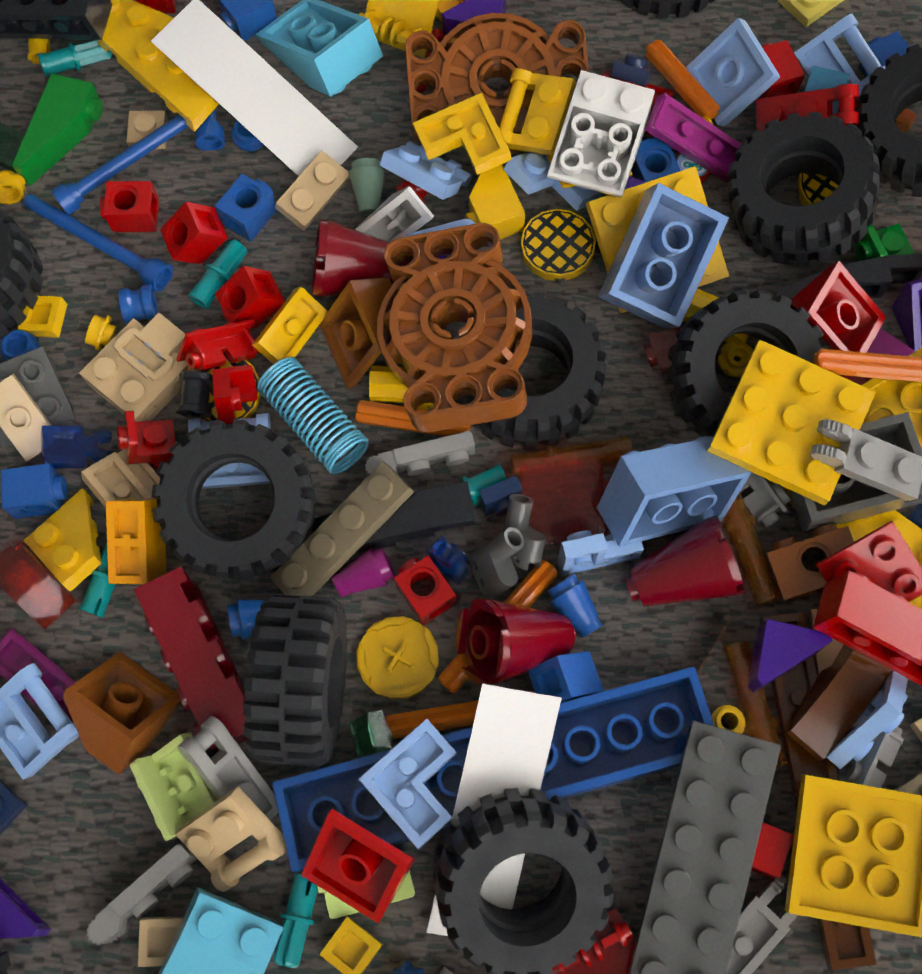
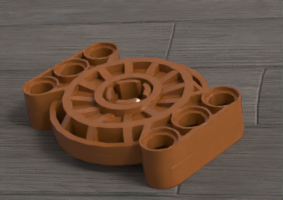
(486, 49)
(430, 296)

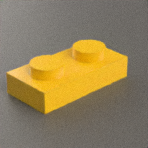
(290, 326)

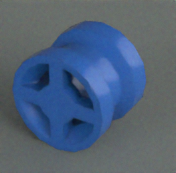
(138, 304)

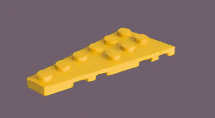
(129, 38)

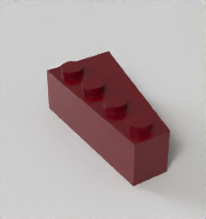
(194, 651)

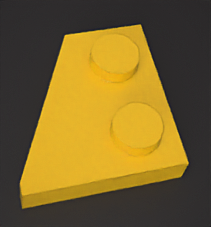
(68, 541)

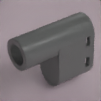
(518, 516)
(493, 562)

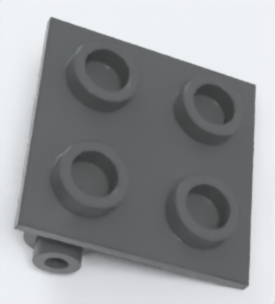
(39, 379)

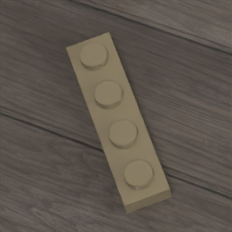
(343, 532)

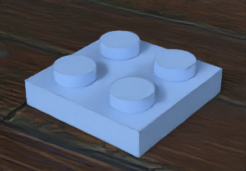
(734, 70)

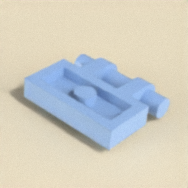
(434, 175)

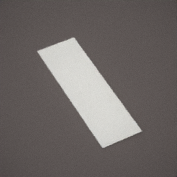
(250, 89)
(504, 752)

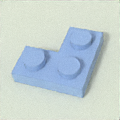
(531, 172)
(589, 551)
(881, 715)
(400, 779)

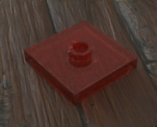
(564, 497)

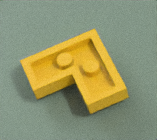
(465, 125)

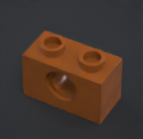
(786, 565)

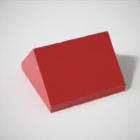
(841, 310)
(356, 866)

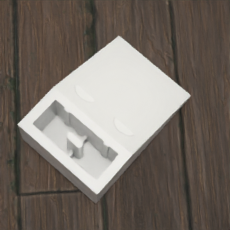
(601, 133)

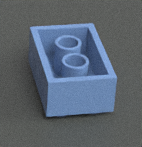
(663, 256)
(668, 490)

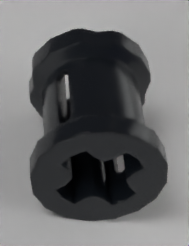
(195, 394)

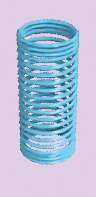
(338, 447)

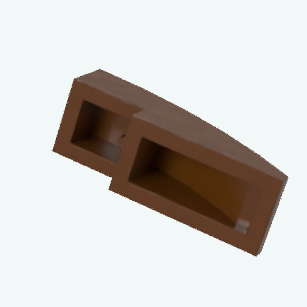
(836, 701)

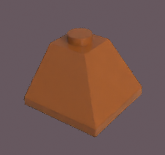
(352, 327)
(119, 710)

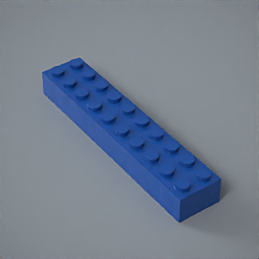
(592, 747)

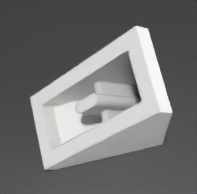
(397, 216)

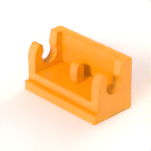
(134, 542)

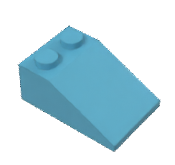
(322, 44)
(221, 938)

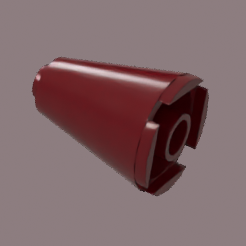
(346, 256)
(688, 569)
(509, 639)

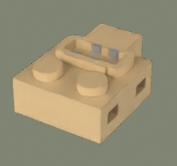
(139, 368)

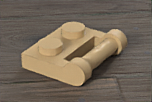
(223, 827)

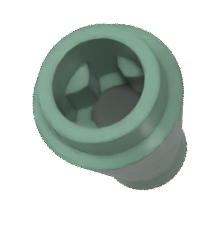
(367, 184)

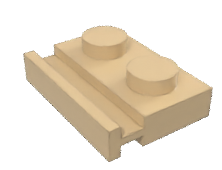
(116, 479)

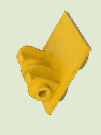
(397, 19)

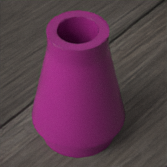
(365, 573)

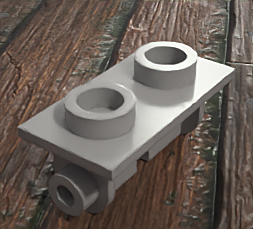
(766, 499)
(865, 771)

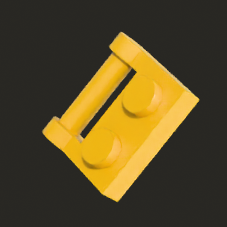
(545, 114)

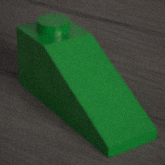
(57, 126)

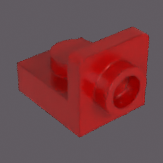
(231, 389)
(146, 439)

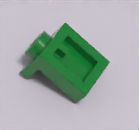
(883, 243)

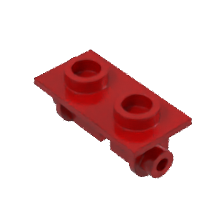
(206, 347)

